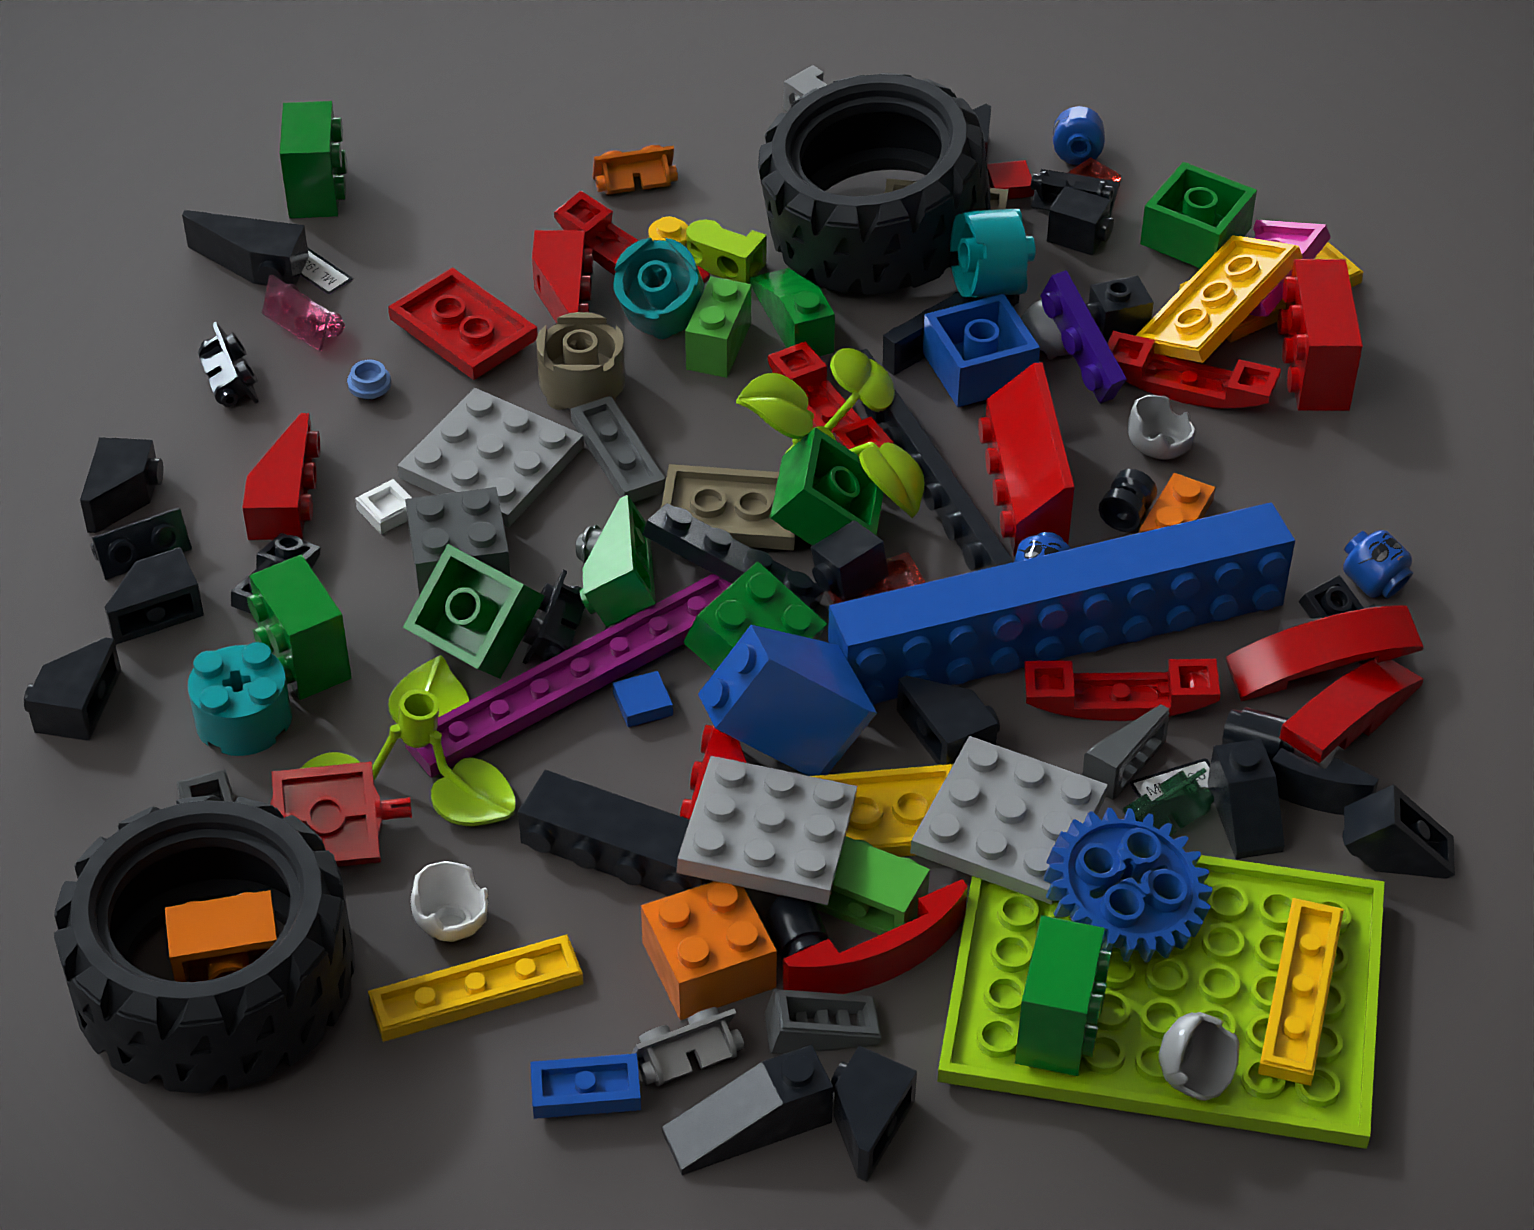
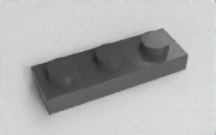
(618, 449)

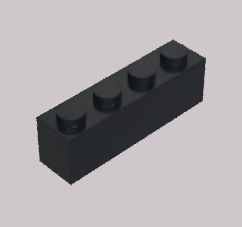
(606, 833)

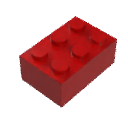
(1320, 335)

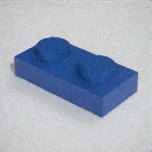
(585, 1086)

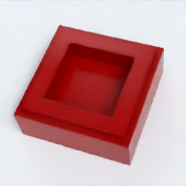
(1011, 176)

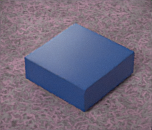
(642, 699)

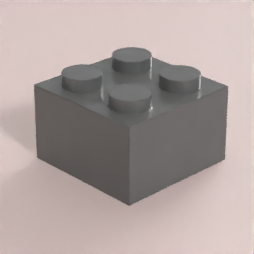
(462, 519)

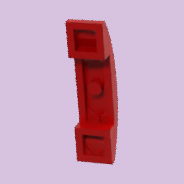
(605, 238)
(810, 373)
(1189, 381)
(1321, 646)
(1121, 696)
(884, 956)

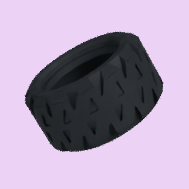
(864, 128)
(223, 1026)

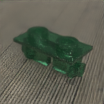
(1180, 798)

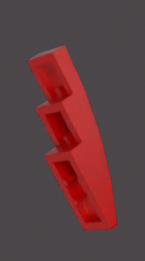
(1350, 707)

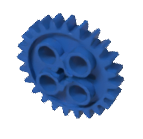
(1129, 883)

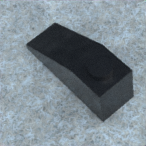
(249, 245)
(753, 1111)

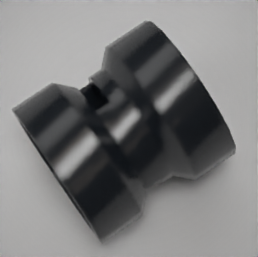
(1127, 500)

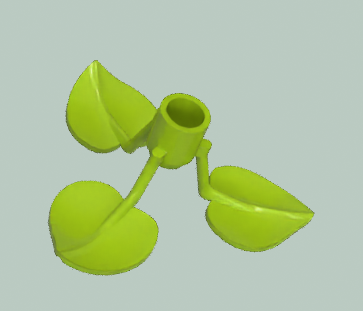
(785, 406)
(474, 789)

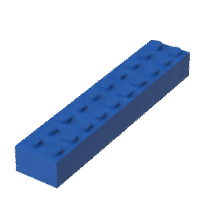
(1066, 602)

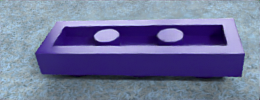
(1082, 337)

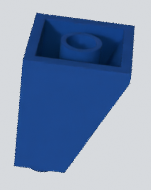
(788, 699)

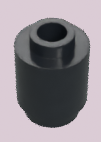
(1254, 725)
(795, 925)

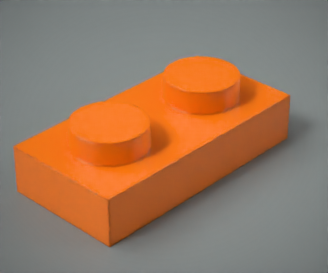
(1179, 503)

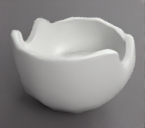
(448, 901)

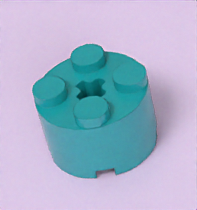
(991, 253)
(637, 282)
(239, 698)

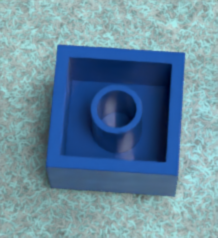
(978, 347)

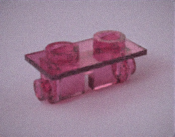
(300, 314)

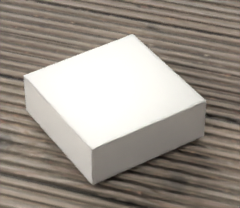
(384, 506)

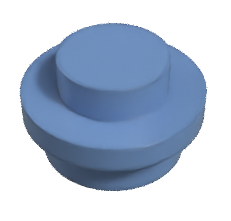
(369, 379)

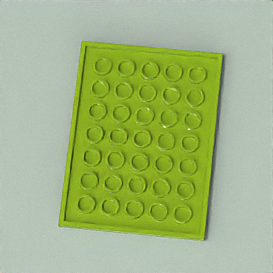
(1220, 972)

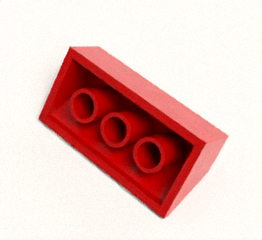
(1027, 459)

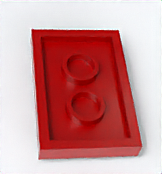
(463, 323)

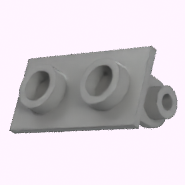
(667, 1050)

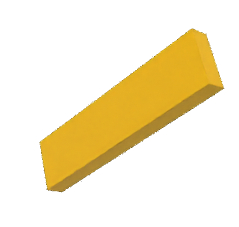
(475, 987)
(1301, 992)

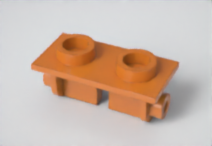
(616, 169)

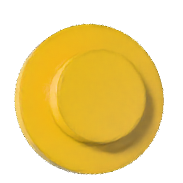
(668, 228)

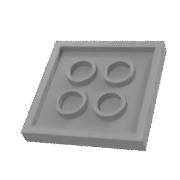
(489, 446)
(1004, 816)
(767, 830)

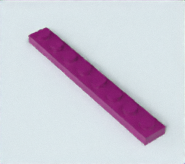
(568, 676)

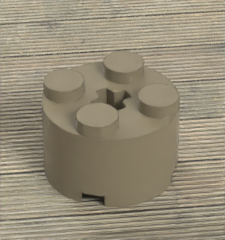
(580, 360)

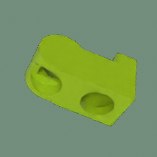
(726, 252)

